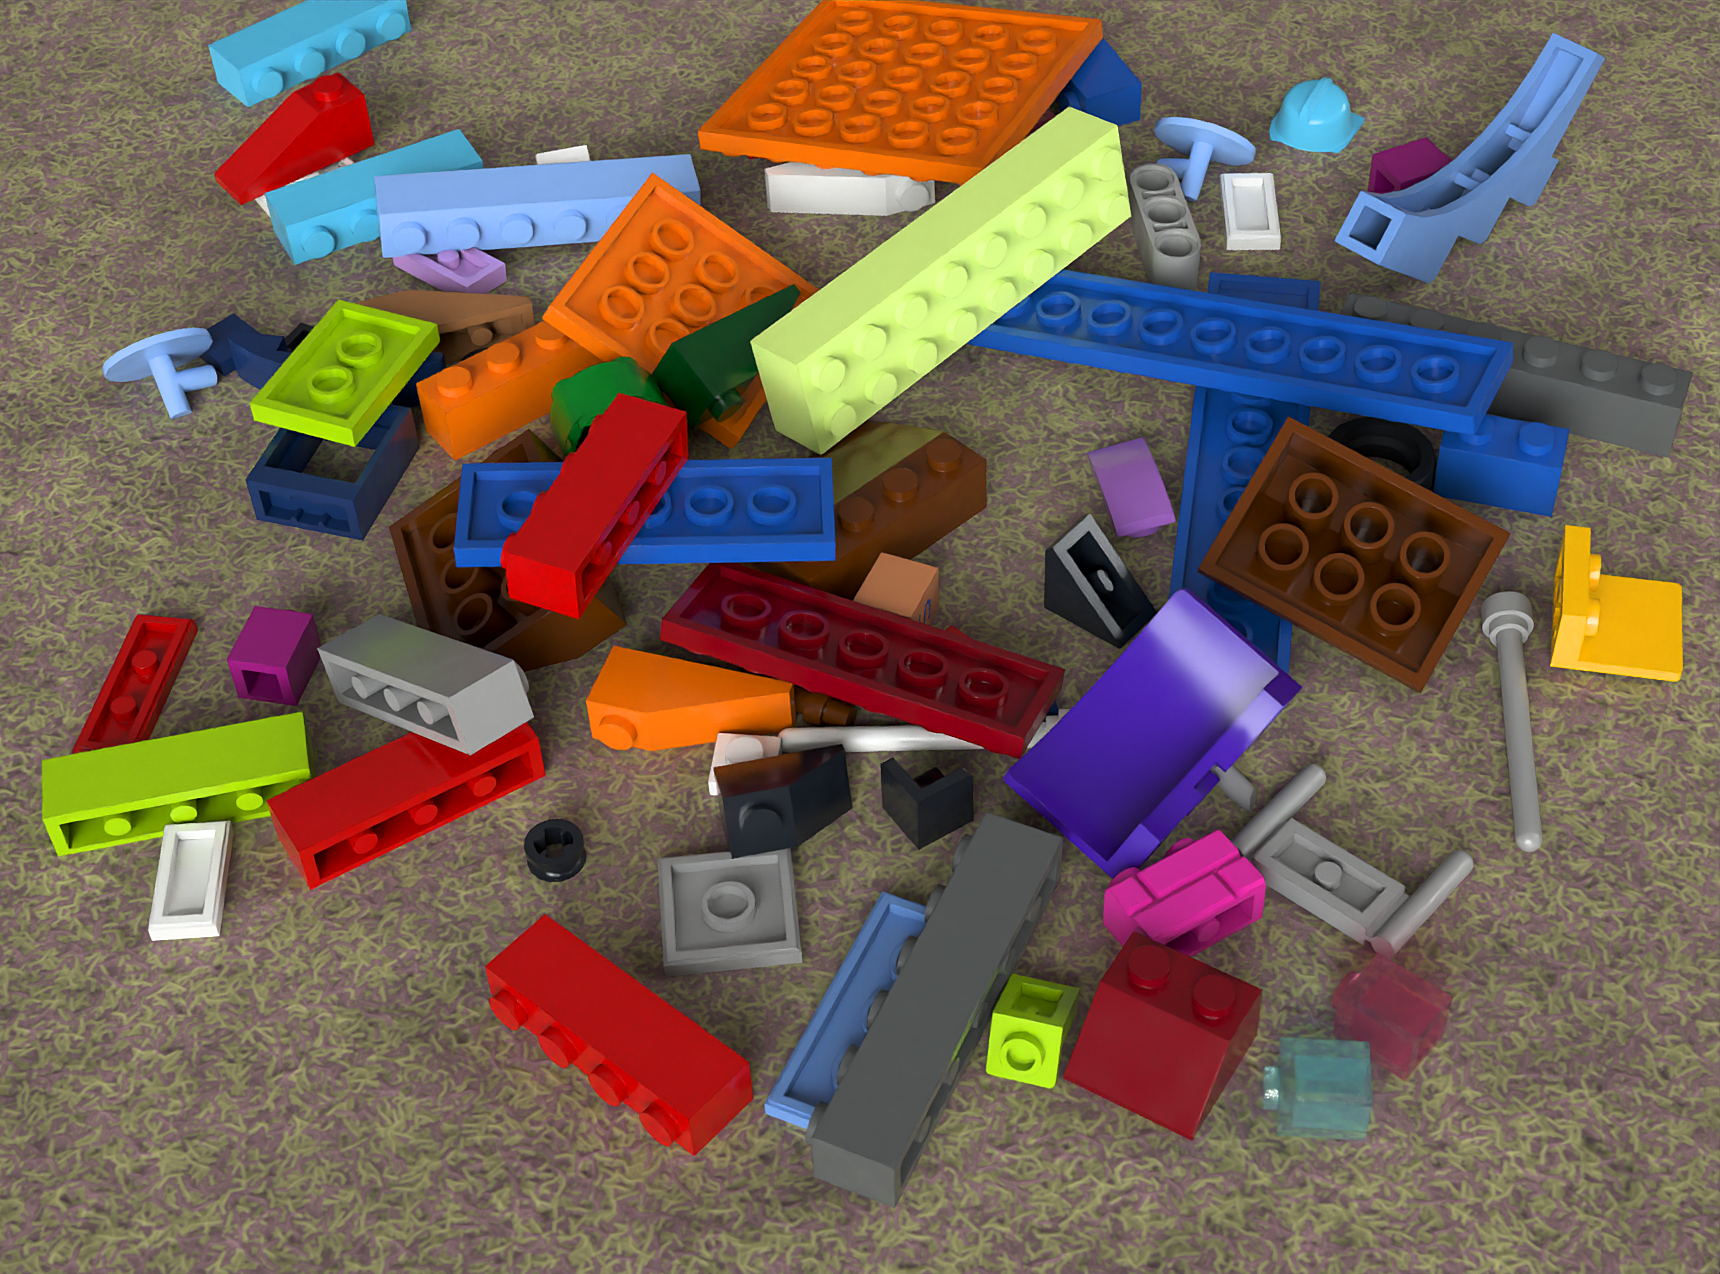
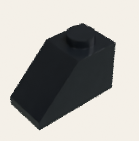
(781, 799)

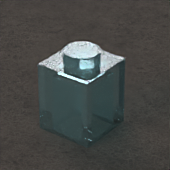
(1320, 1088)

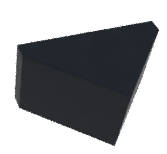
(1093, 586)

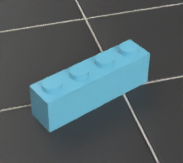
(303, 44)
(341, 204)

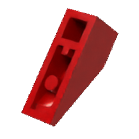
(299, 138)

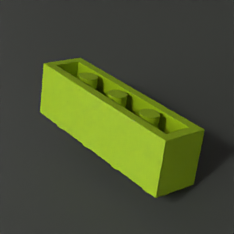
(177, 779)

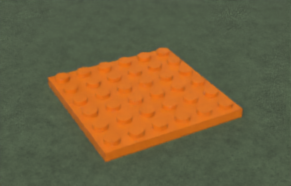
(903, 88)

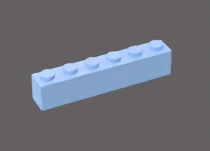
(516, 203)

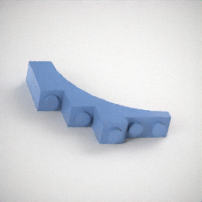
(1510, 159)

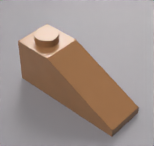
(462, 319)

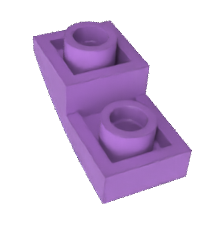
(1131, 488)

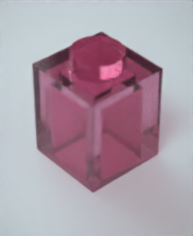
(1392, 1012)

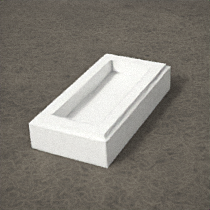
(1250, 211)
(191, 880)

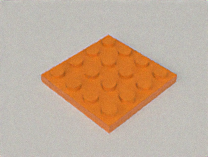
(663, 276)

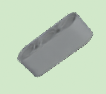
(1163, 227)

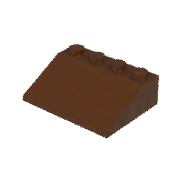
(892, 495)
(1354, 554)
(475, 601)

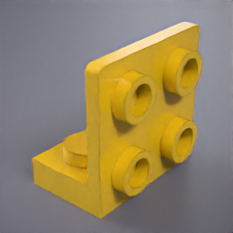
(1612, 620)

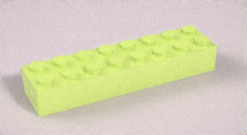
(942, 279)

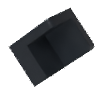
(927, 804)

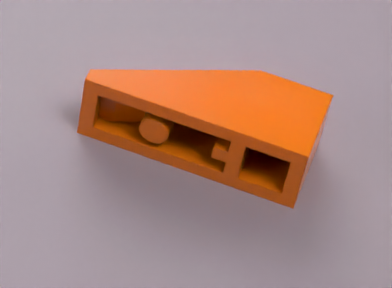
(678, 703)

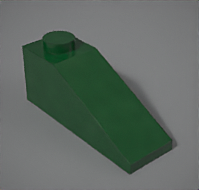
(716, 363)

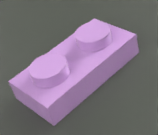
(456, 271)

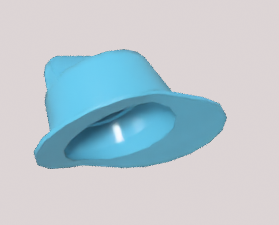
(1315, 117)

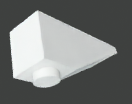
(808, 189)

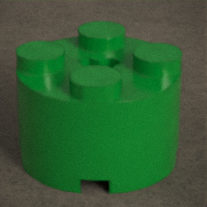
(591, 392)

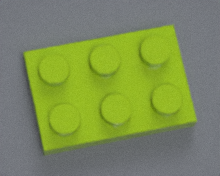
(345, 372)

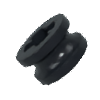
(555, 868)

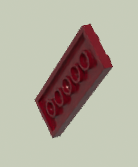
(865, 656)

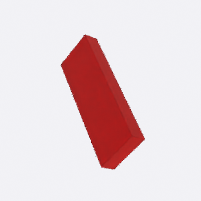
(138, 682)

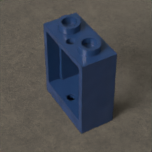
(329, 505)

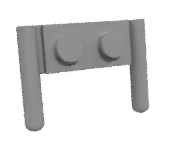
(1335, 882)

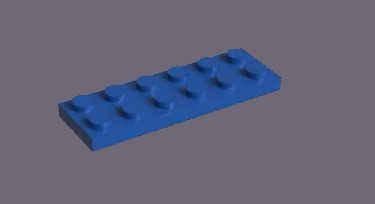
(706, 516)

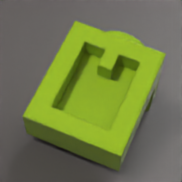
(1030, 1030)

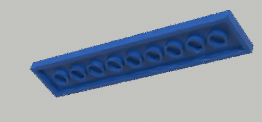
(1258, 349)
(1224, 450)

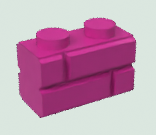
(1187, 897)

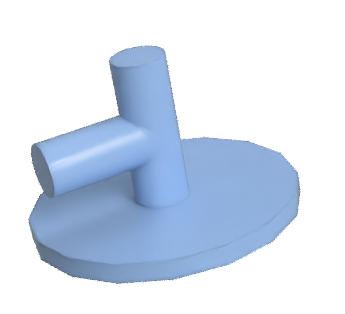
(1202, 144)
(159, 357)

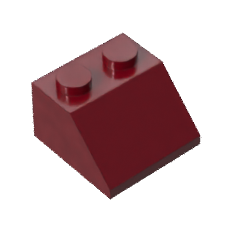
(1164, 1035)

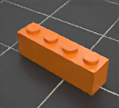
(499, 388)

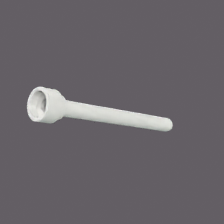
(887, 737)

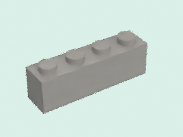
(427, 683)

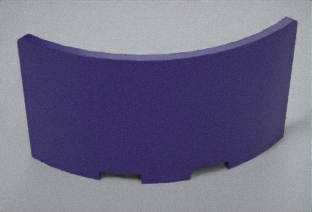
(1151, 732)

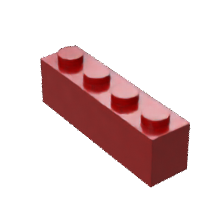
(595, 505)
(395, 798)
(618, 1035)

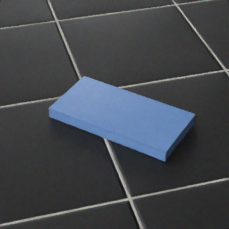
(844, 1010)

